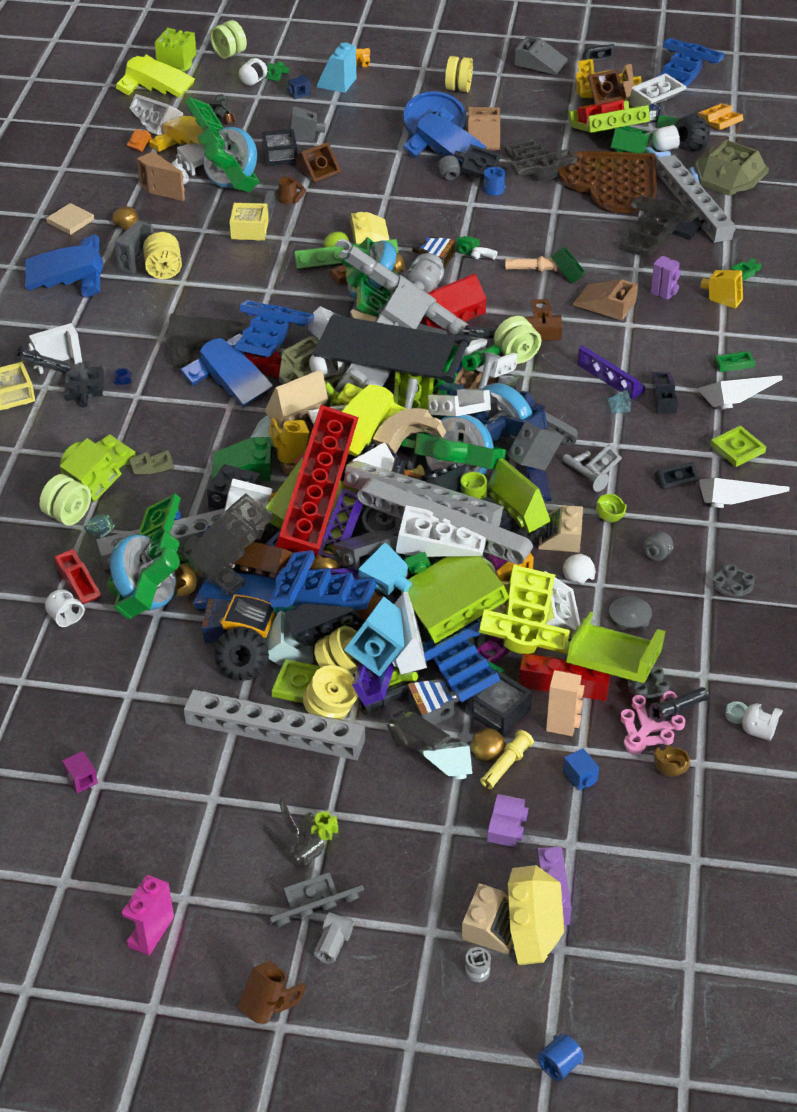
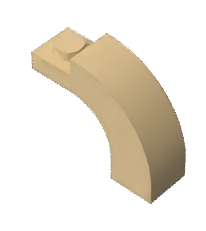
(405, 423)

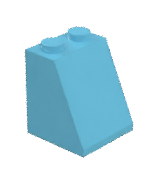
(340, 69)
(378, 637)

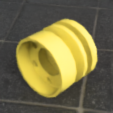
(162, 255)

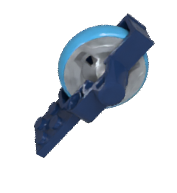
(509, 413)

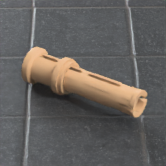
(526, 264)

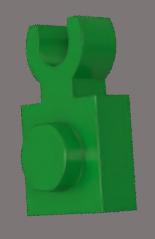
(748, 269)

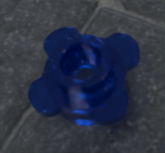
(122, 376)

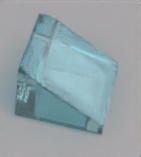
(620, 403)
(100, 525)

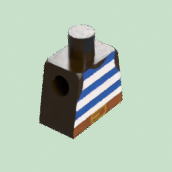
(438, 246)

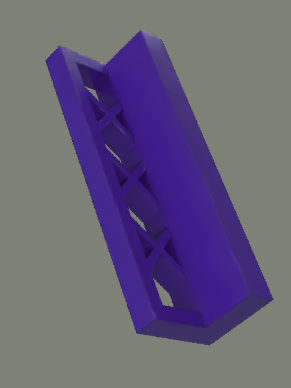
(609, 373)
(349, 524)
(373, 686)

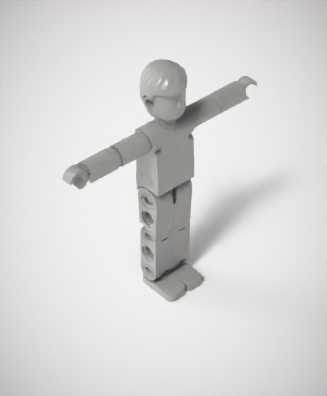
(404, 307)

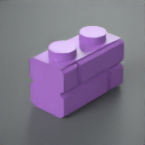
(665, 277)

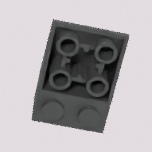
(539, 56)

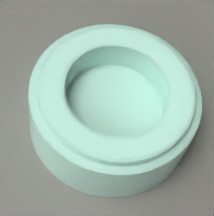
(735, 712)

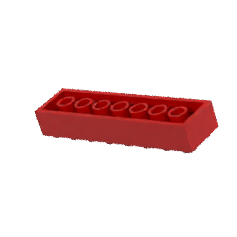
(317, 481)

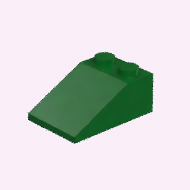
(631, 139)
(251, 454)

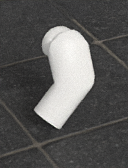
(477, 251)

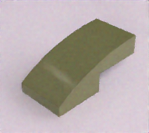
(147, 465)

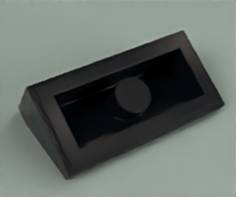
(599, 53)
(677, 475)

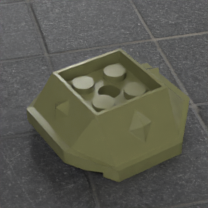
(730, 168)
(296, 363)

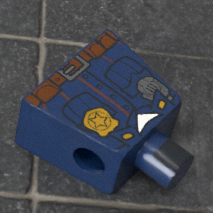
(212, 622)

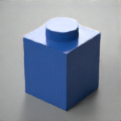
(581, 769)

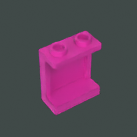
(151, 912)

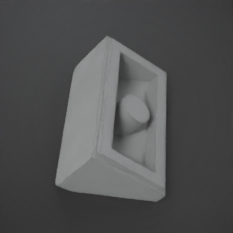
(604, 461)

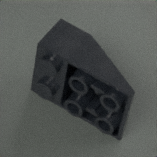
(447, 477)
(313, 621)

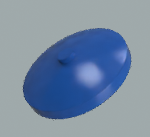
(431, 103)

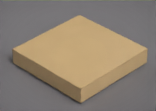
(70, 218)

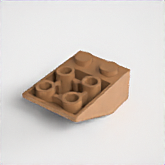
(485, 126)
(160, 177)
(609, 298)

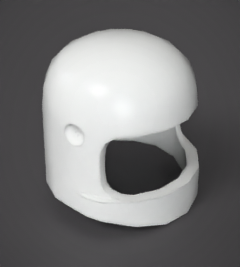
(248, 74)
(665, 138)
(325, 366)
(62, 601)
(760, 723)

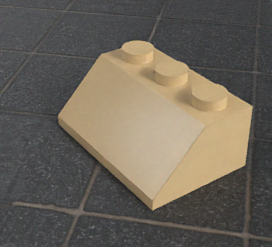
(296, 397)

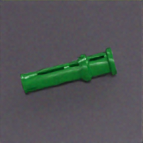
(476, 359)

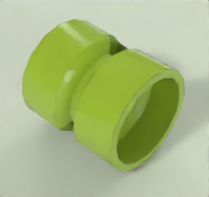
(474, 485)

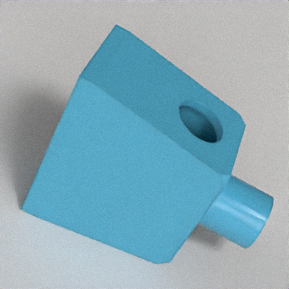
(387, 570)

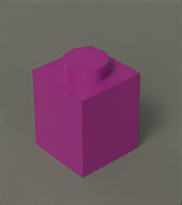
(80, 771)

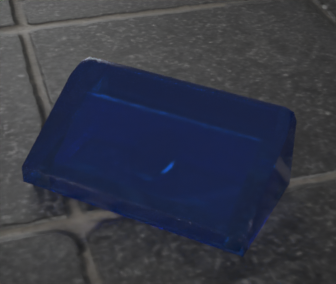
(540, 479)

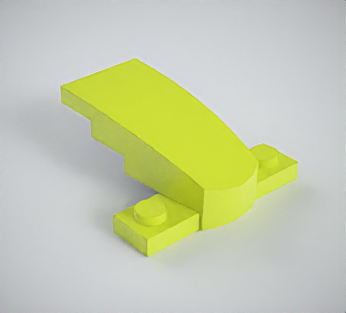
(153, 75)
(373, 408)
(526, 614)

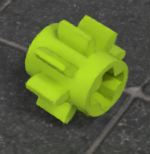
(324, 825)

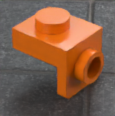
(139, 140)

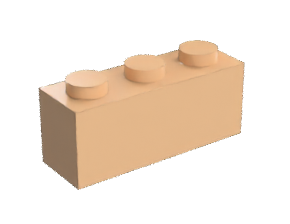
(564, 703)

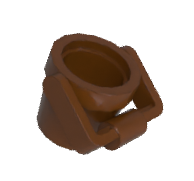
(287, 190)

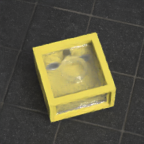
(249, 221)
(15, 386)

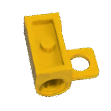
(289, 440)

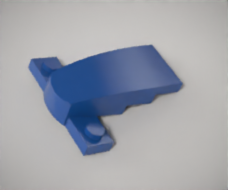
(688, 61)
(441, 136)
(67, 266)
(268, 328)
(229, 370)
(256, 586)
(300, 586)
(460, 663)

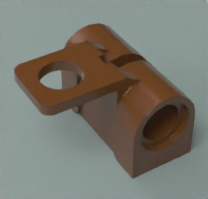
(543, 321)
(267, 994)

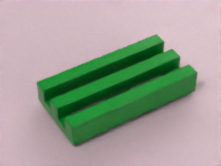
(734, 361)

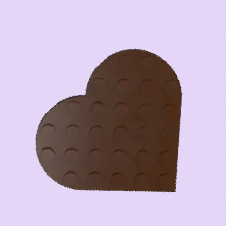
(612, 178)

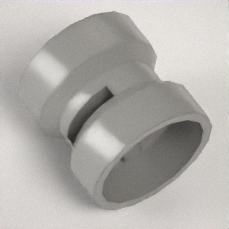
(477, 964)

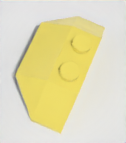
(368, 225)
(534, 913)

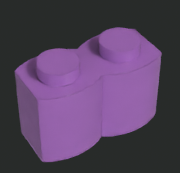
(506, 820)

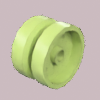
(228, 39)
(517, 337)
(65, 499)

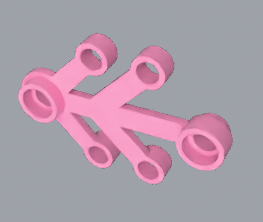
(636, 741)

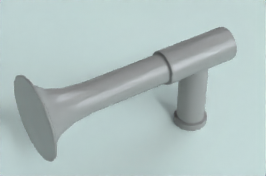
(489, 360)
(411, 390)
(599, 481)

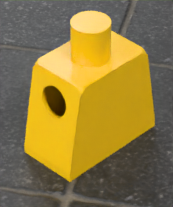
(725, 287)

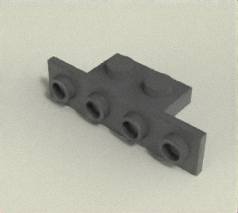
(312, 895)

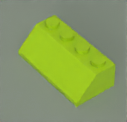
(425, 388)
(517, 496)

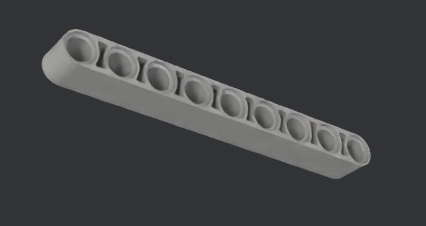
(394, 500)

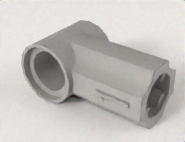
(335, 932)

